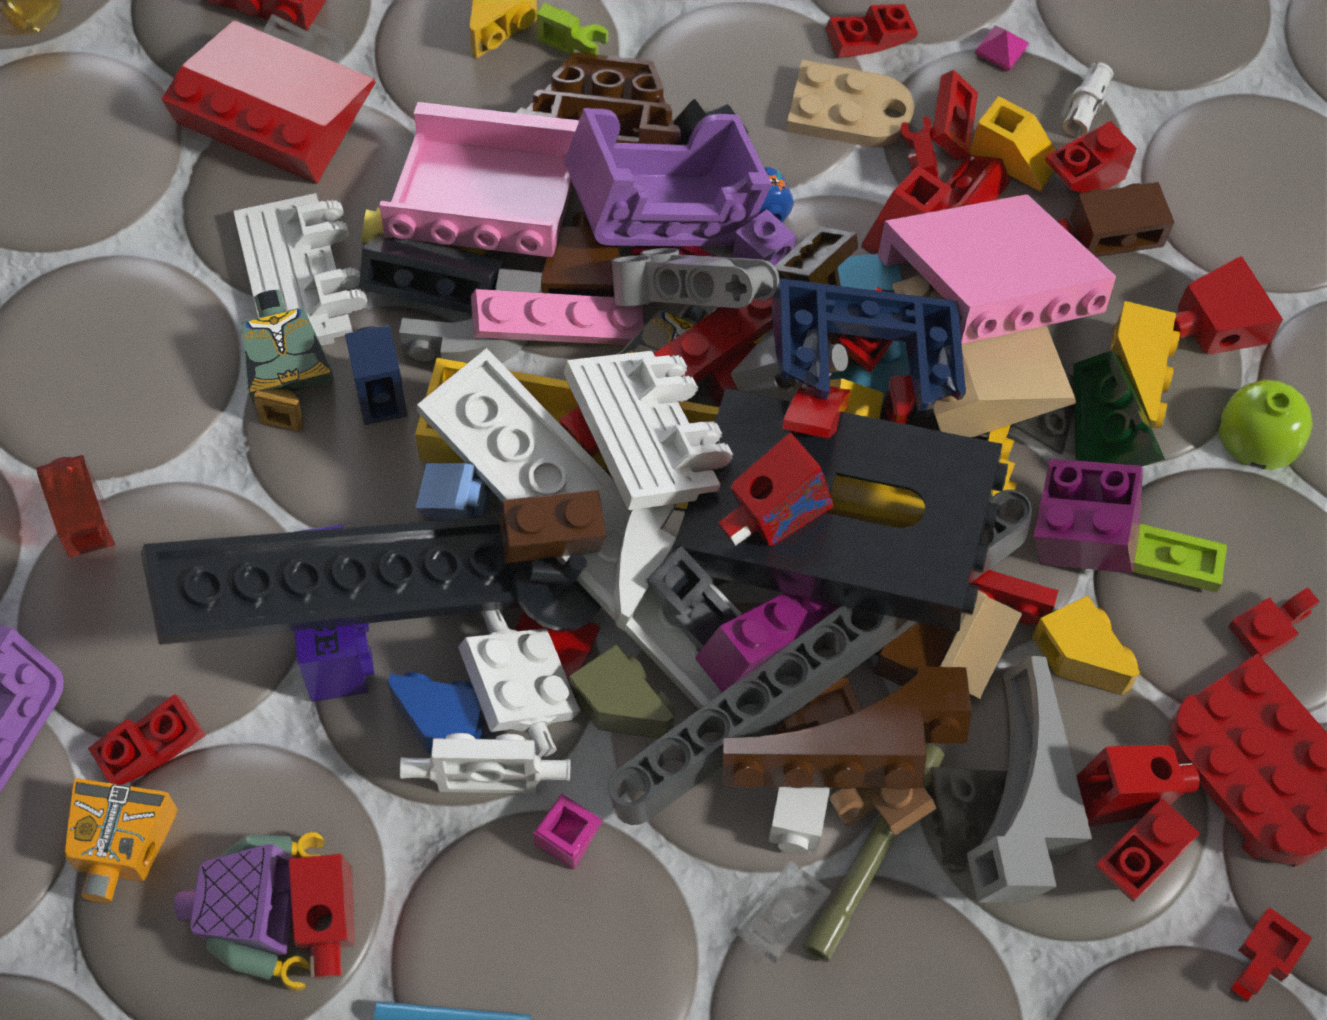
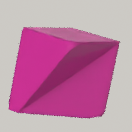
(566, 831)

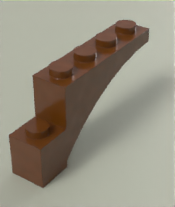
(862, 750)

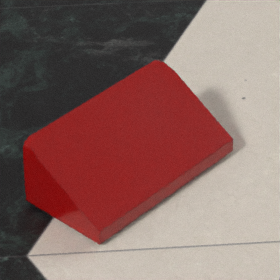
(977, 181)
(899, 400)

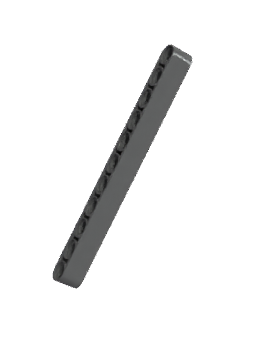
(775, 699)

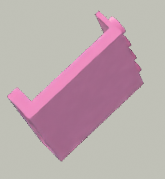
(483, 180)
(1001, 264)

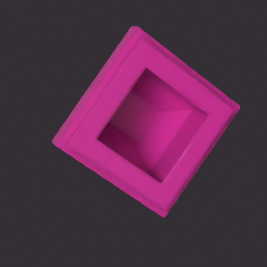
(1001, 48)

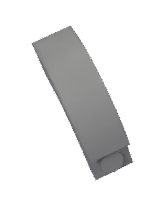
(455, 340)

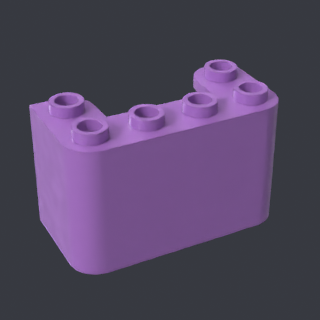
(666, 191)

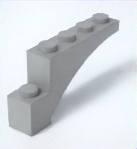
(1040, 799)

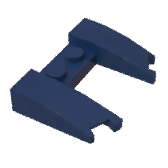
(928, 325)

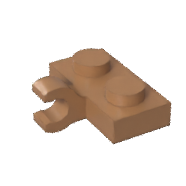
(896, 806)

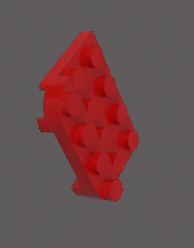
(1258, 761)

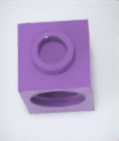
(764, 239)

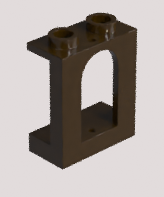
(818, 258)

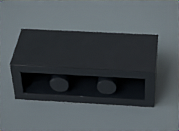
(426, 272)

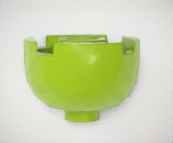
(1266, 424)

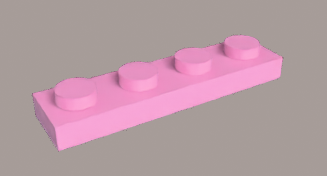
(553, 317)

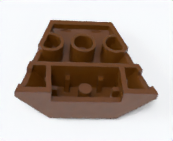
(610, 83)

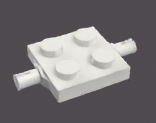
(519, 680)
(485, 765)

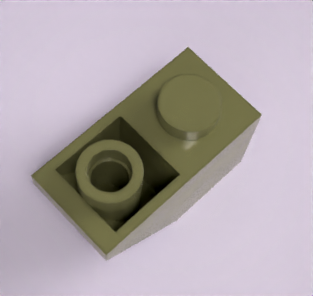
(619, 698)

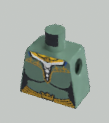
(282, 348)

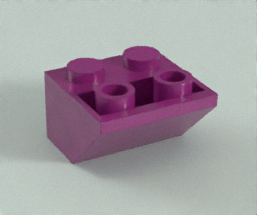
(1089, 515)

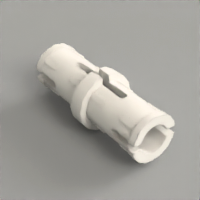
(1088, 99)

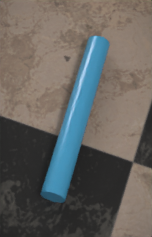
(403, 1011)

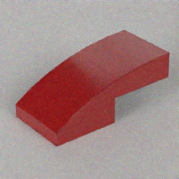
(816, 415)

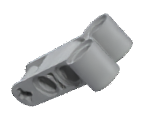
(691, 280)

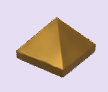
(279, 409)

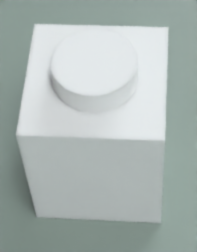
(799, 818)

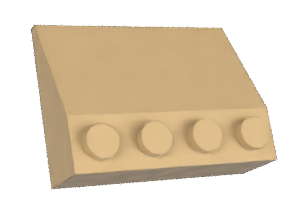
(1004, 377)

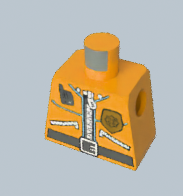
(115, 834)

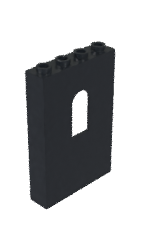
(850, 562)

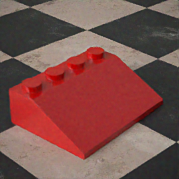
(268, 99)

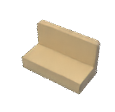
(982, 641)

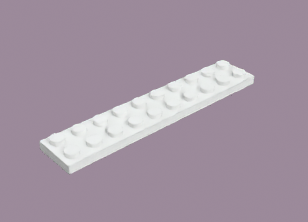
(529, 454)

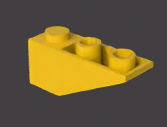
(1143, 342)

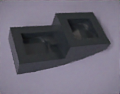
(688, 597)

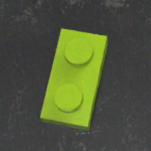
(1180, 558)

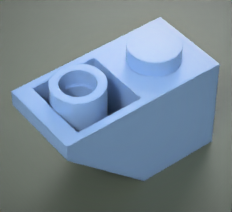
(452, 492)

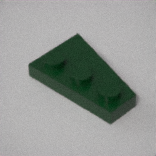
(1110, 416)

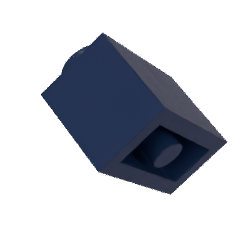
(376, 374)

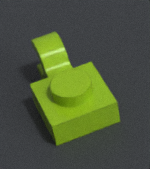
(562, 31)

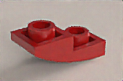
(876, 31)
(145, 745)

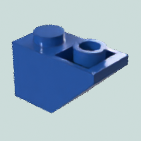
(436, 707)

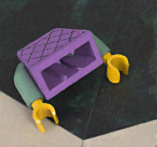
(247, 906)

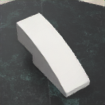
(640, 554)

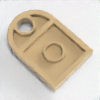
(848, 105)

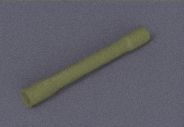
(836, 916)

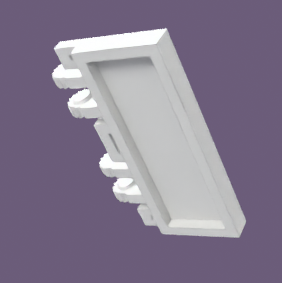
(284, 255)
(642, 429)

